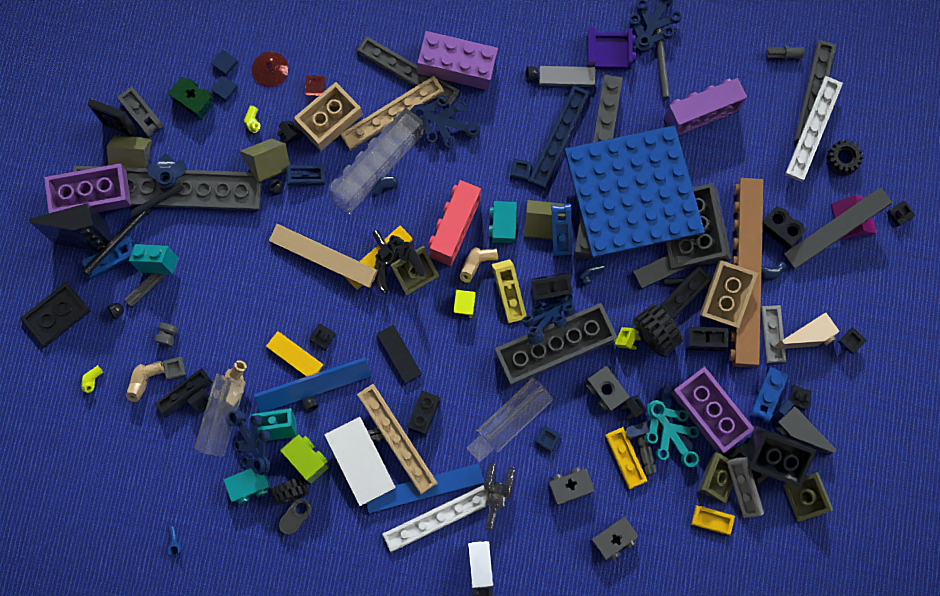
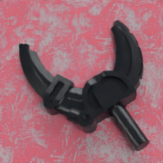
(390, 253)

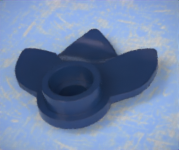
(166, 169)

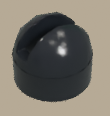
(530, 73)
(278, 189)
(116, 310)
(309, 404)

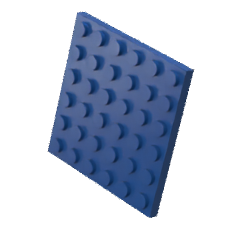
(634, 191)

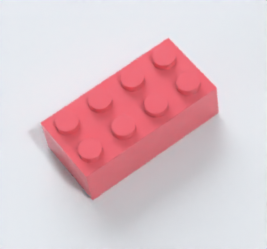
(455, 222)

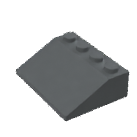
(704, 248)

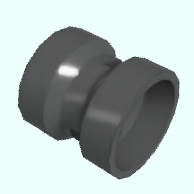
(166, 334)

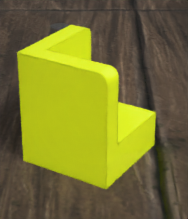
(464, 303)

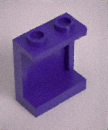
(610, 49)

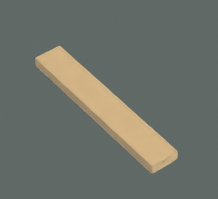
(375, 122)
(323, 255)
(397, 439)

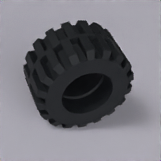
(658, 330)

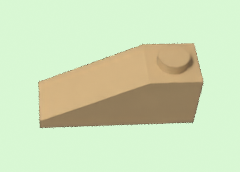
(812, 334)

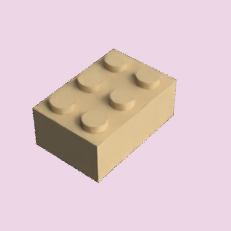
(328, 116)

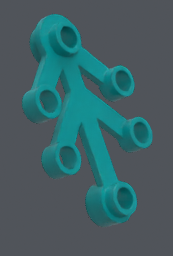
(670, 432)

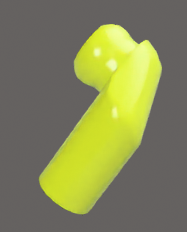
(250, 120)
(88, 379)

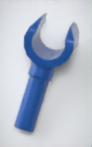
(173, 541)

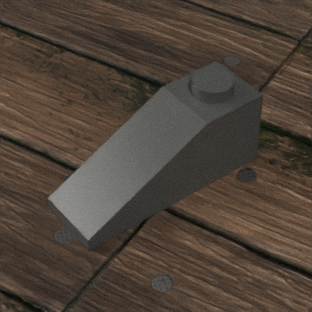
(799, 428)

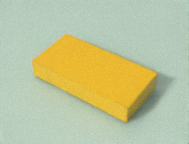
(712, 520)

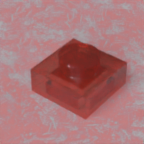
(314, 85)

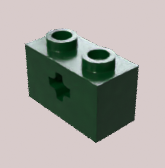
(182, 93)

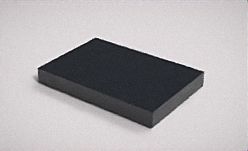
(113, 118)
(55, 314)

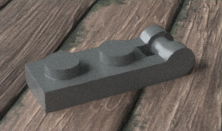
(140, 111)

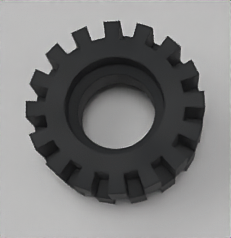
(855, 153)
(289, 491)

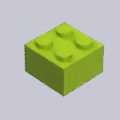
(305, 460)

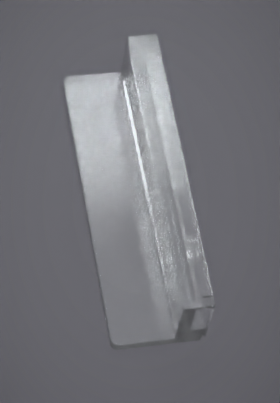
(515, 414)
(215, 424)

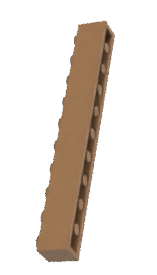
(748, 256)

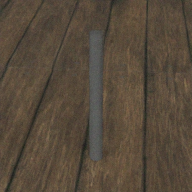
(662, 67)

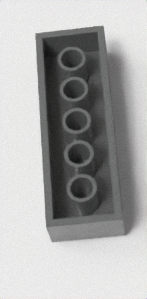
(580, 336)

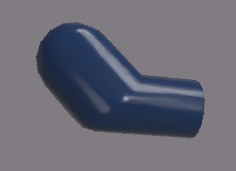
(385, 182)
(589, 271)
(773, 273)

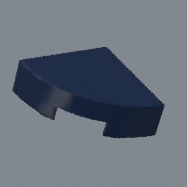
(786, 406)

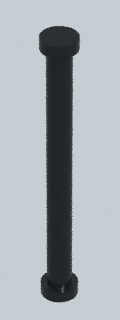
(113, 243)

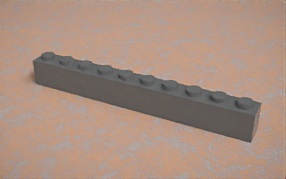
(603, 131)

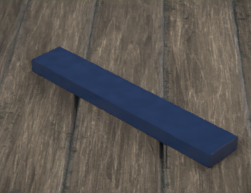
(558, 137)

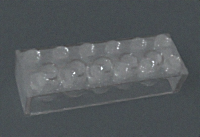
(376, 160)

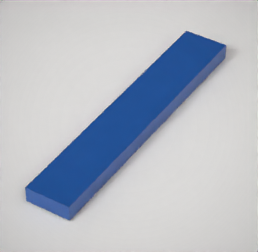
(312, 385)
(447, 482)

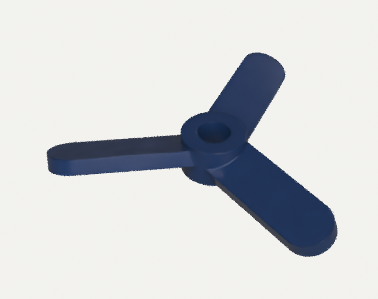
(643, 428)

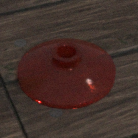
(274, 75)

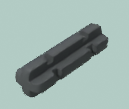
(647, 456)

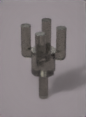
(496, 493)

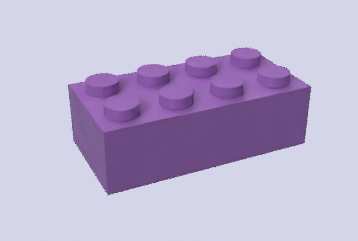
(456, 60)
(706, 106)
(100, 187)
(712, 411)

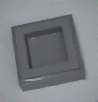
(174, 368)

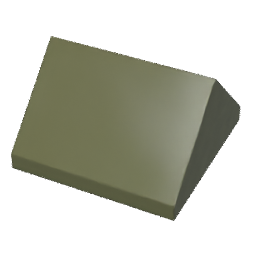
(129, 151)
(266, 159)
(539, 219)
(407, 276)
(716, 479)
(808, 499)

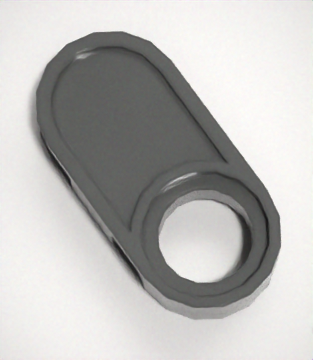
(292, 520)

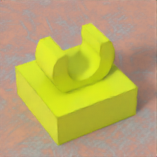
(626, 338)

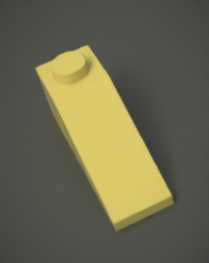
(509, 290)

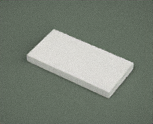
(360, 461)

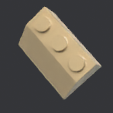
(728, 293)

